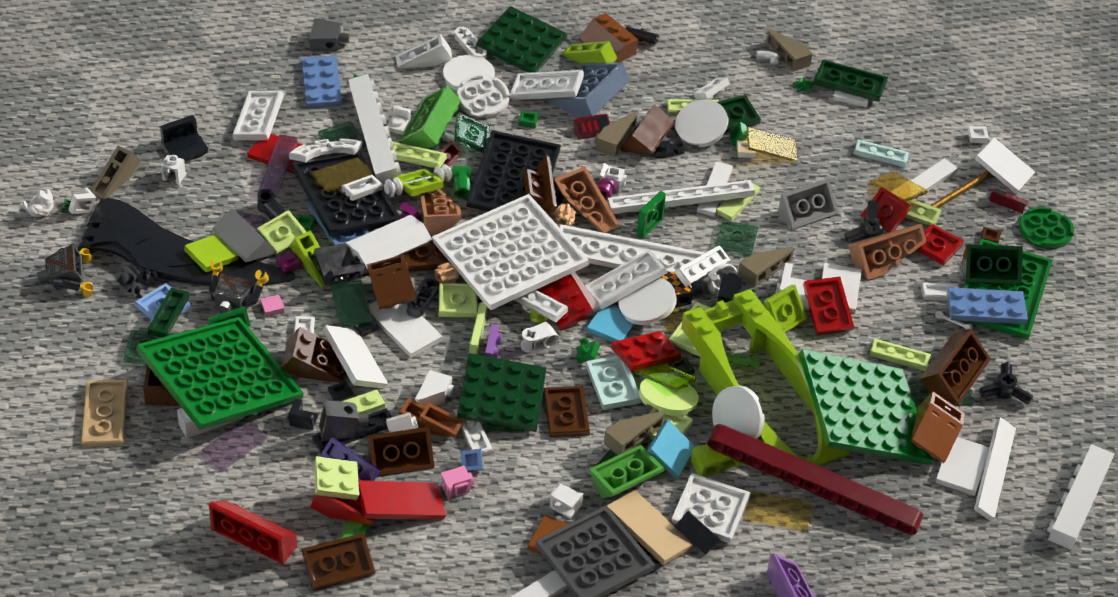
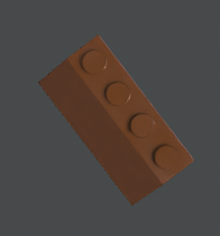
(956, 367)

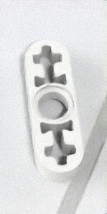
(469, 38)

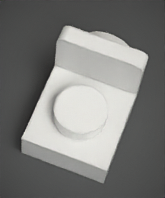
(399, 120)
(82, 202)

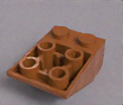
(937, 426)

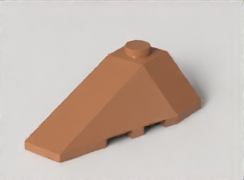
(586, 197)
(438, 212)
(884, 251)

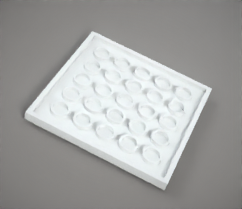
(510, 251)

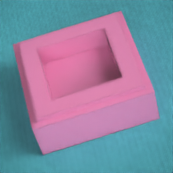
(272, 305)

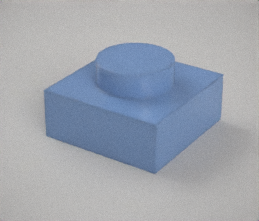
(472, 460)

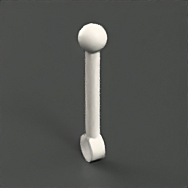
(939, 314)

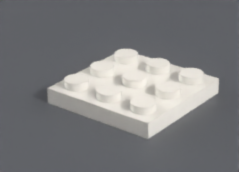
(713, 504)

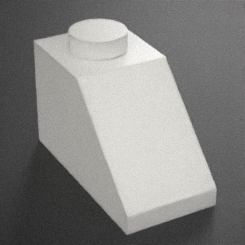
(435, 389)

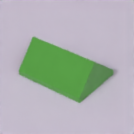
(624, 471)

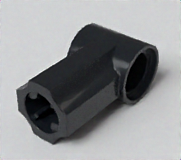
(267, 204)

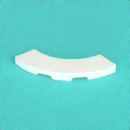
(304, 153)

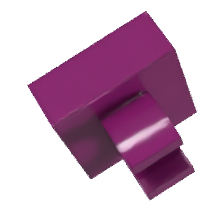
(408, 210)

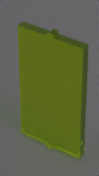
(667, 376)

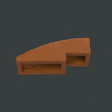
(438, 420)

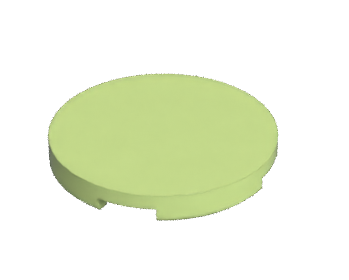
(667, 400)

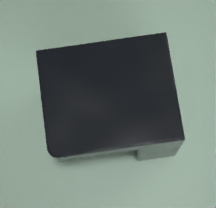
(301, 418)

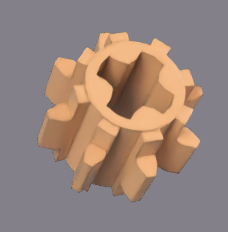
(564, 215)
(446, 273)

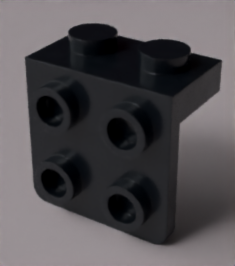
(182, 138)
(337, 264)

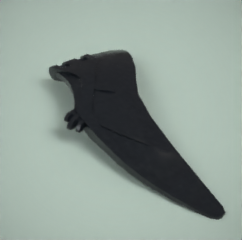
(156, 251)

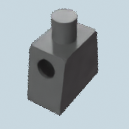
(326, 36)
(340, 420)

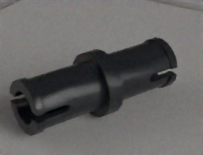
(643, 35)

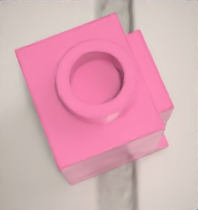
(456, 482)

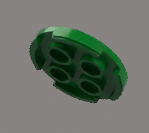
(1046, 228)

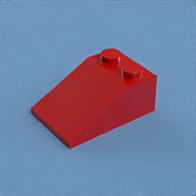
(340, 508)

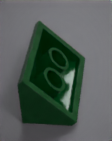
(992, 264)

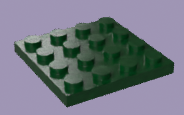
(522, 40)
(502, 392)

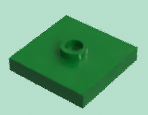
(651, 214)

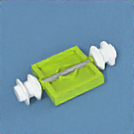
(418, 181)

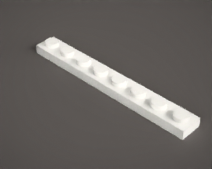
(684, 196)

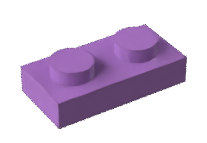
(493, 340)

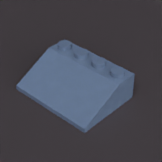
(597, 87)

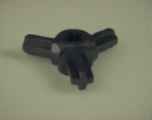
(870, 219)
(1006, 386)

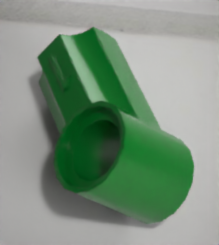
(461, 180)

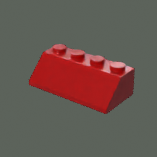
(252, 530)

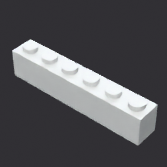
(1080, 497)

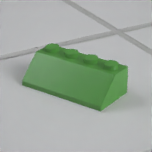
(431, 119)

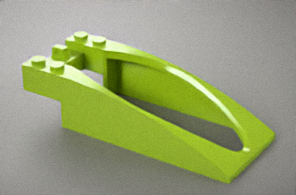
(766, 334)

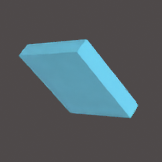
(610, 324)
(671, 448)

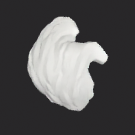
(40, 204)
(716, 274)

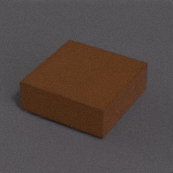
(991, 234)

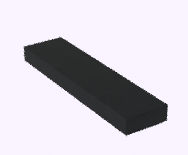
(376, 423)

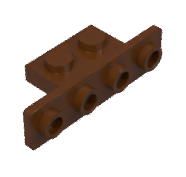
(541, 185)

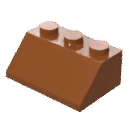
(607, 29)

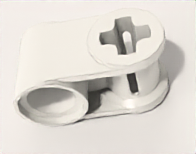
(539, 336)

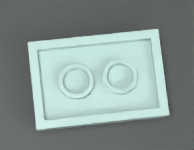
(613, 382)

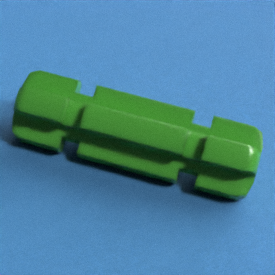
(743, 359)

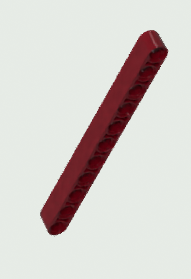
(815, 479)

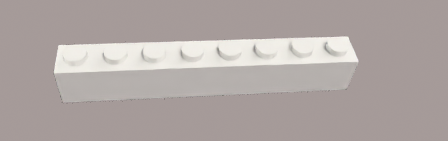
(373, 128)

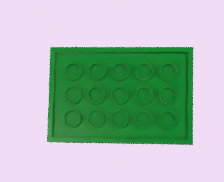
(1034, 278)

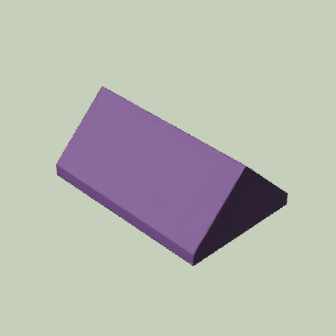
(787, 578)

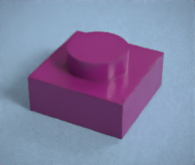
(288, 262)

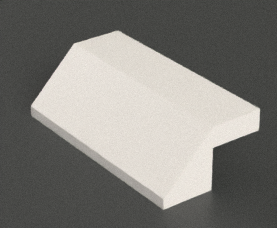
(390, 241)

